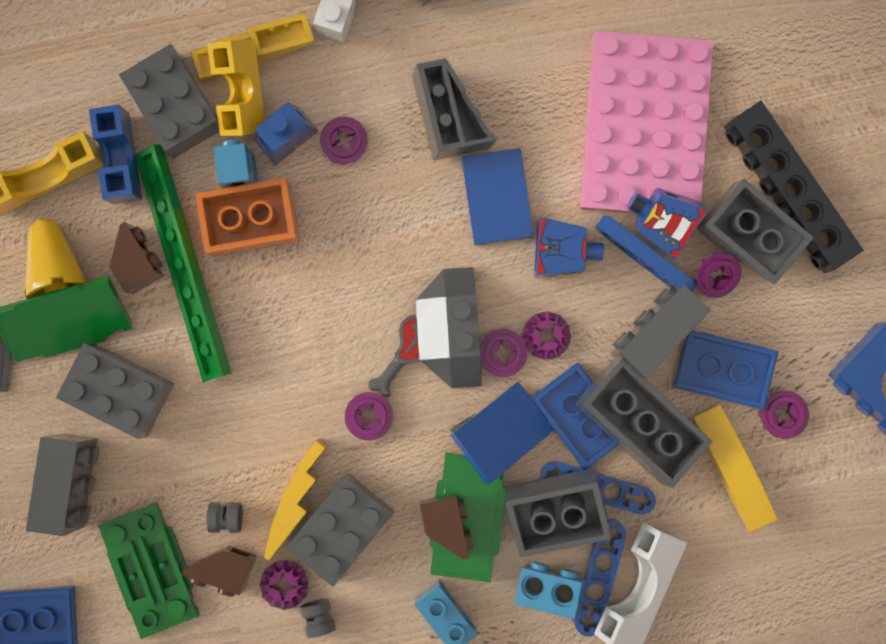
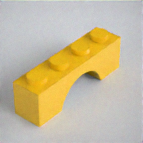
(66, 163)

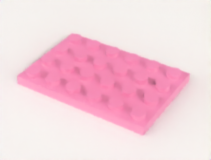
(645, 118)

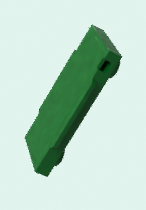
(63, 319)
(484, 519)
(149, 570)

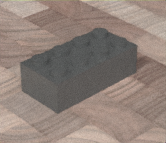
(643, 422)

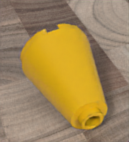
(49, 260)

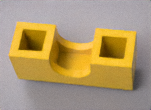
(239, 65)

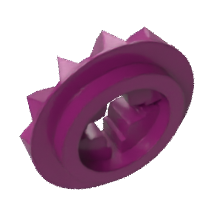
(348, 127)
(721, 284)
(533, 339)
(514, 361)
(364, 402)
(796, 409)
(294, 575)

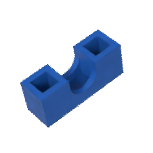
(119, 173)

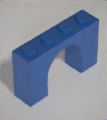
(862, 374)

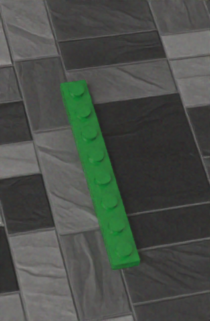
(182, 263)

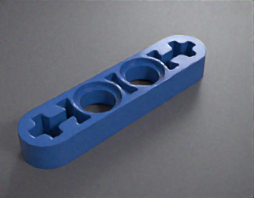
(643, 254)
(604, 480)
(604, 578)

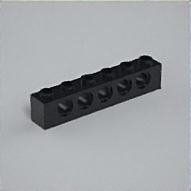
(792, 169)

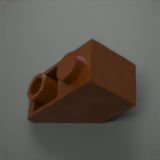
(132, 261)
(444, 524)
(224, 569)

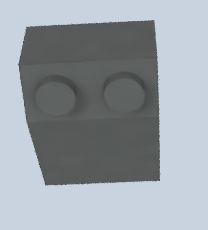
(755, 231)

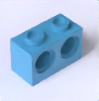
(235, 164)
(549, 599)
(445, 615)

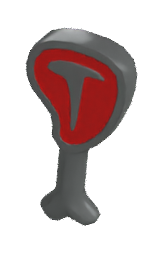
(406, 354)

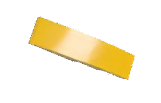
(271, 42)
(735, 470)
(291, 508)

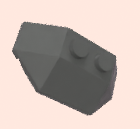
(450, 328)

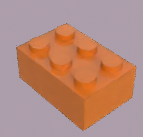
(247, 217)

